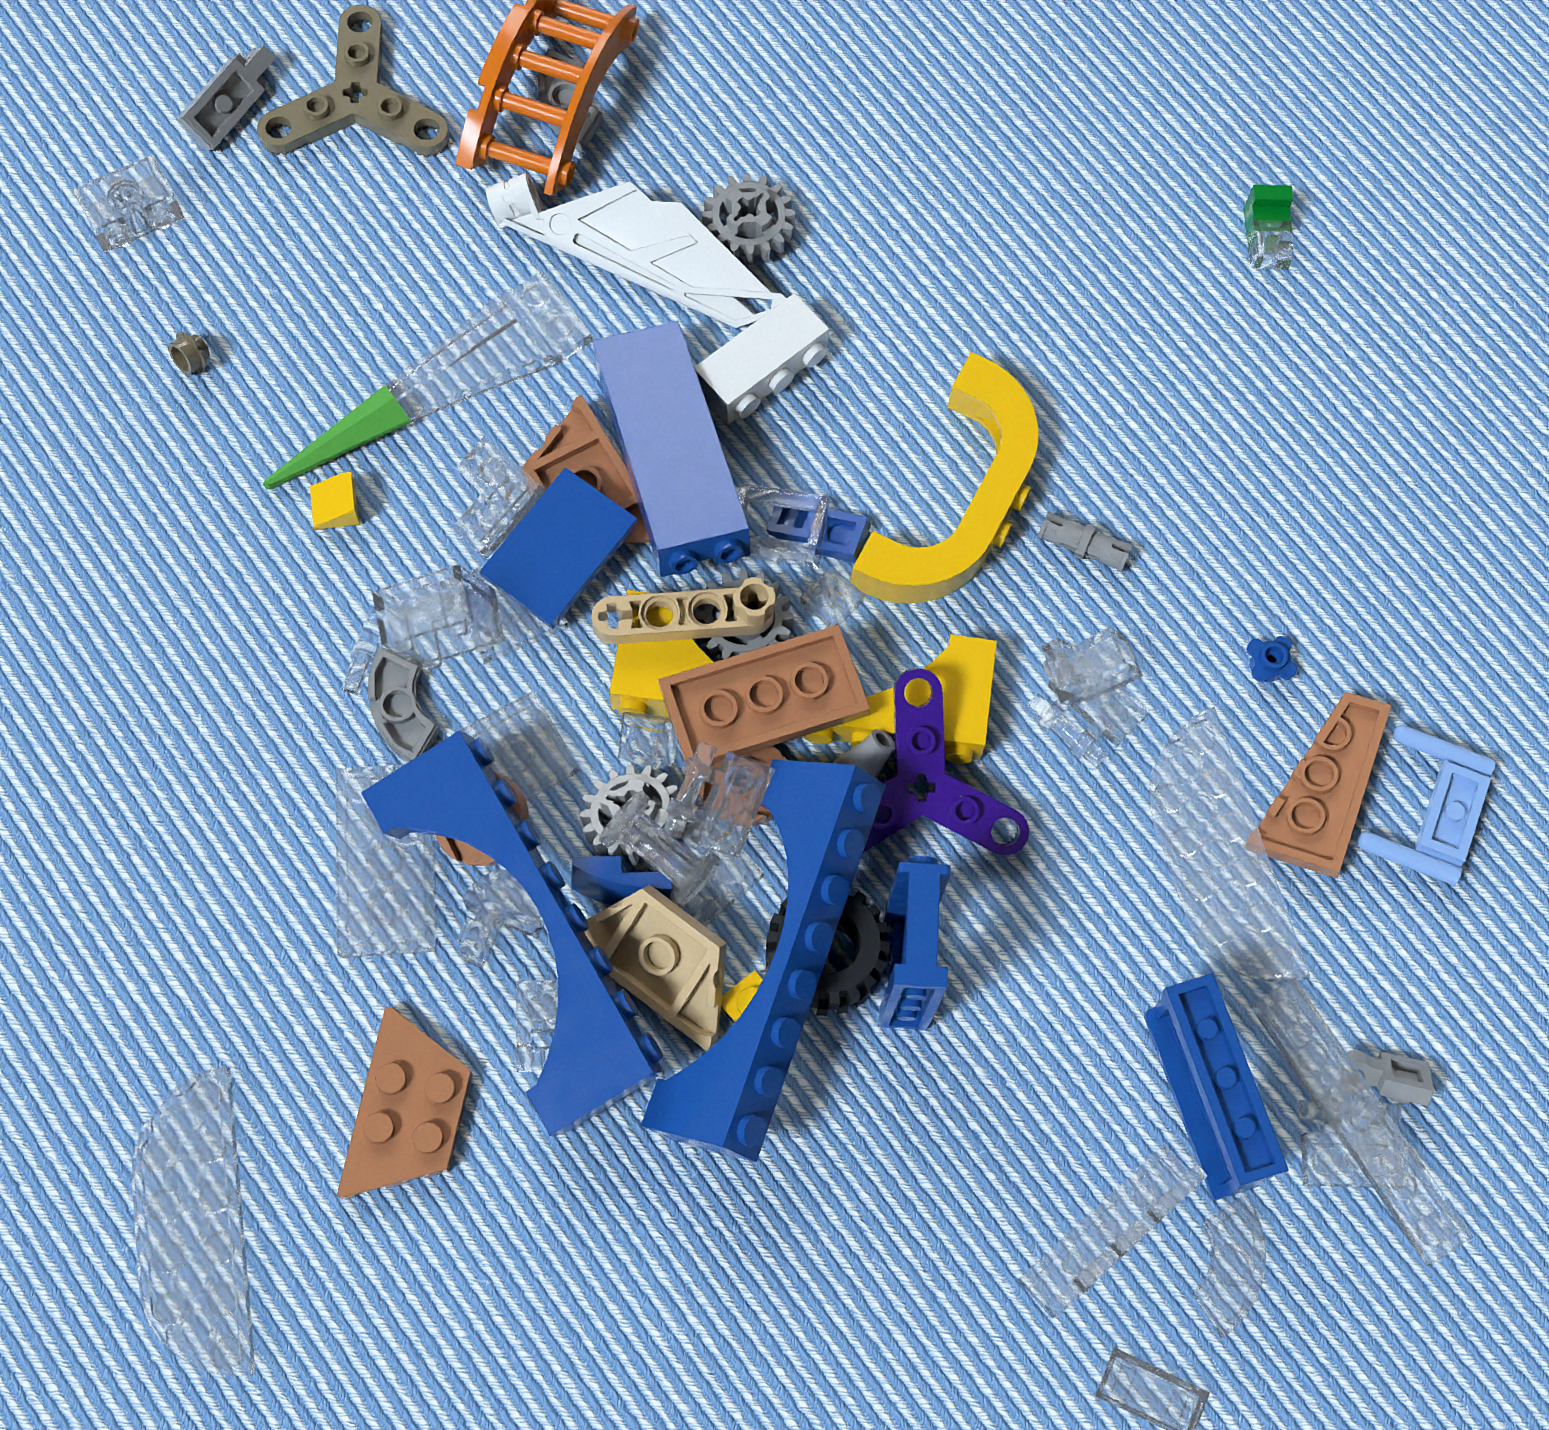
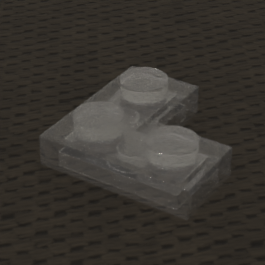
(504, 500)

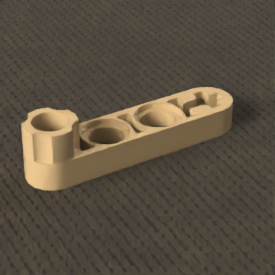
(682, 606)

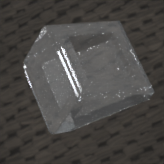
(647, 740)

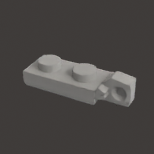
(226, 97)

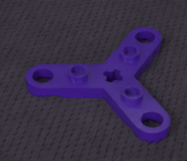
(951, 802)

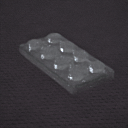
(380, 880)

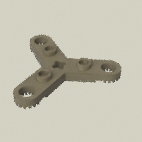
(378, 108)

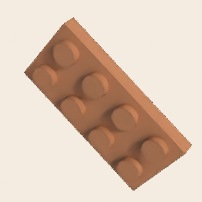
(765, 695)

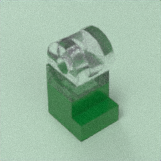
(1269, 226)

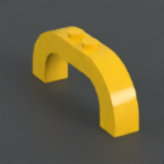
(932, 572)

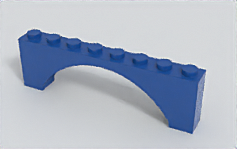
(595, 1042)
(733, 1088)

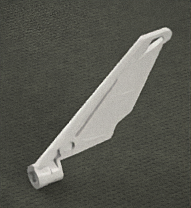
(640, 241)

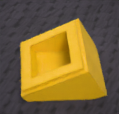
(335, 502)

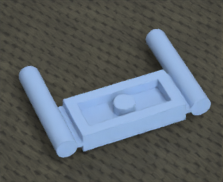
(1450, 812)

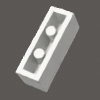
(762, 359)

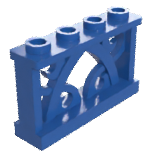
(913, 910)
(1214, 1088)

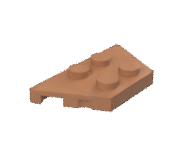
(586, 451)
(406, 1110)

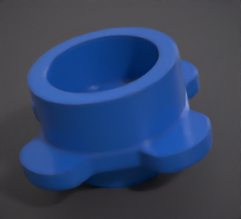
(1265, 671)

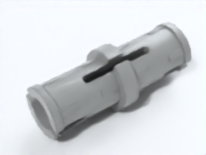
(1084, 541)

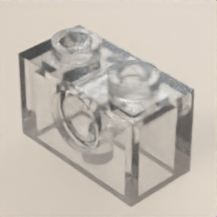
(135, 185)

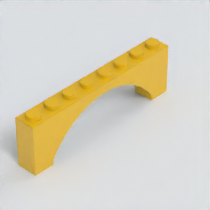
(962, 669)

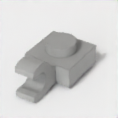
(1396, 1076)

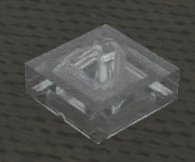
(832, 597)

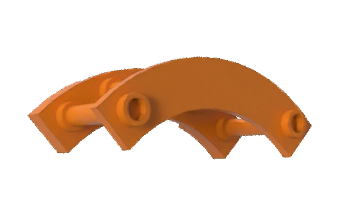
(510, 54)

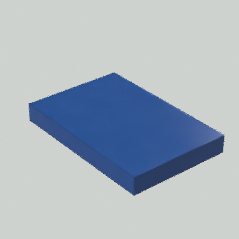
(558, 547)

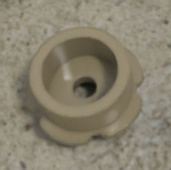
(189, 353)

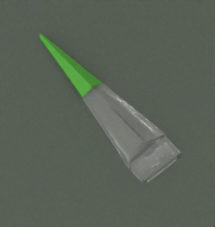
(498, 344)

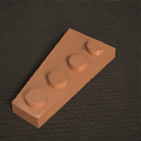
(1322, 798)

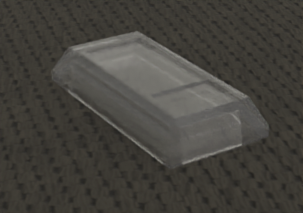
(1151, 1393)

